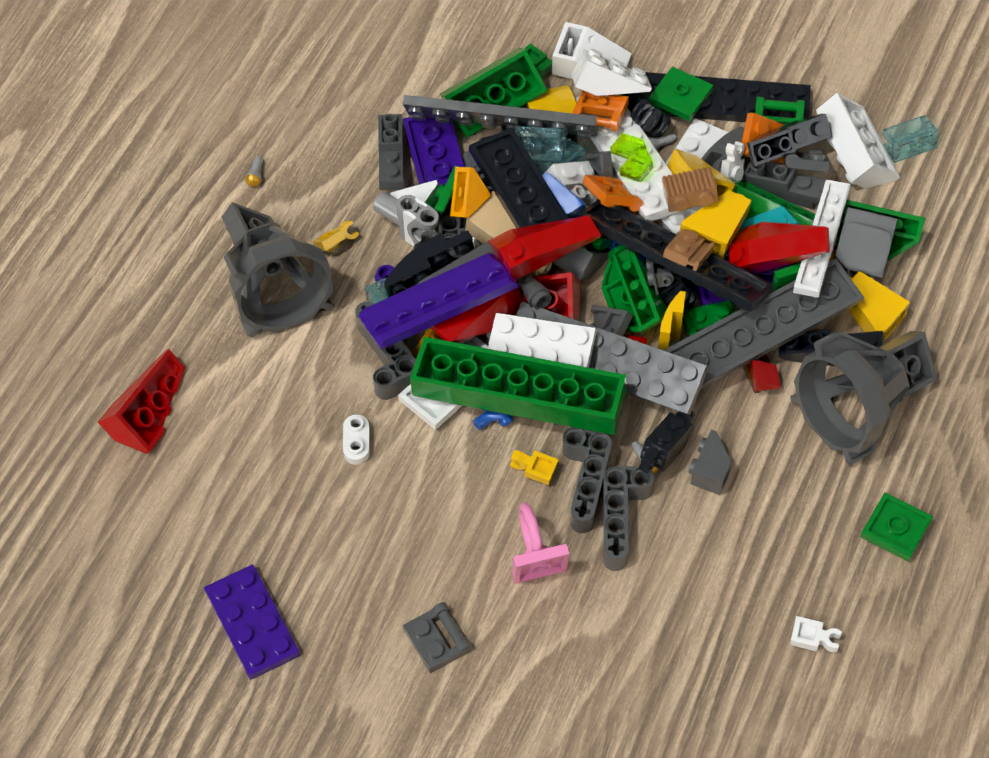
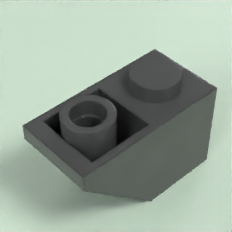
(712, 466)

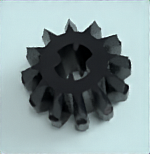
(650, 118)
(680, 284)

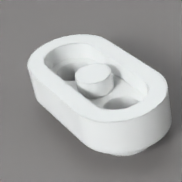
(356, 437)

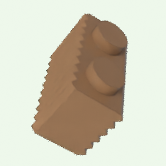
(690, 189)

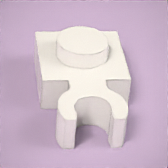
(733, 165)
(809, 635)

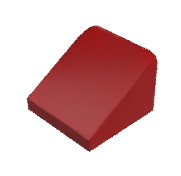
(764, 376)

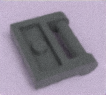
(810, 160)
(430, 643)

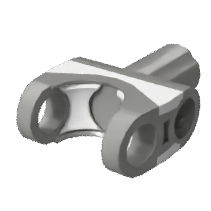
(409, 215)

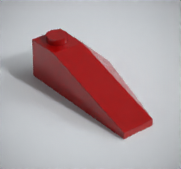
(537, 245)
(776, 245)
(564, 292)
(478, 319)
(141, 410)

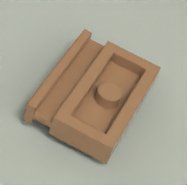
(688, 249)

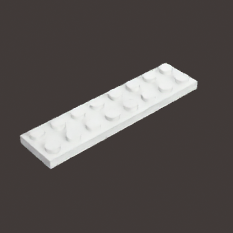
(651, 188)

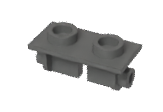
(658, 275)

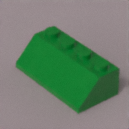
(504, 82)
(765, 201)

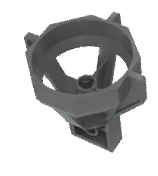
(267, 250)
(876, 375)

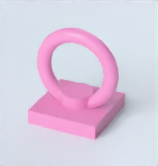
(538, 558)

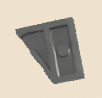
(600, 162)
(611, 319)

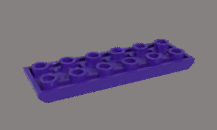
(436, 300)

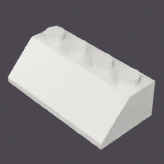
(857, 143)

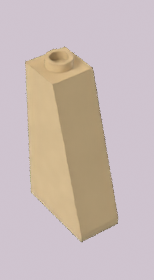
(492, 221)

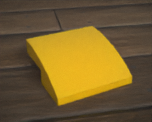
(555, 99)
(672, 321)

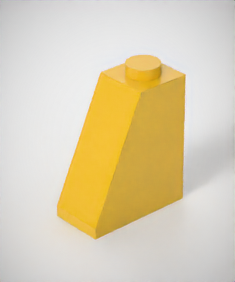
(684, 161)
(719, 221)
(880, 308)

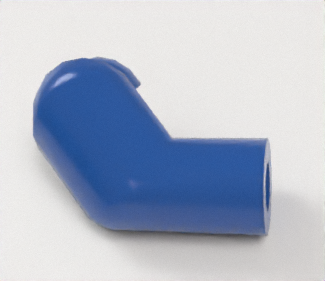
(490, 416)

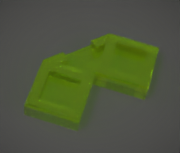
(638, 160)

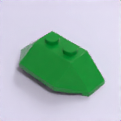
(906, 232)
(628, 289)

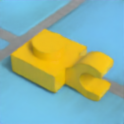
(331, 239)
(538, 466)

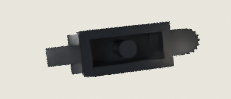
(666, 442)

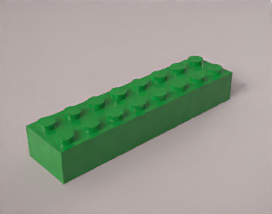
(519, 385)

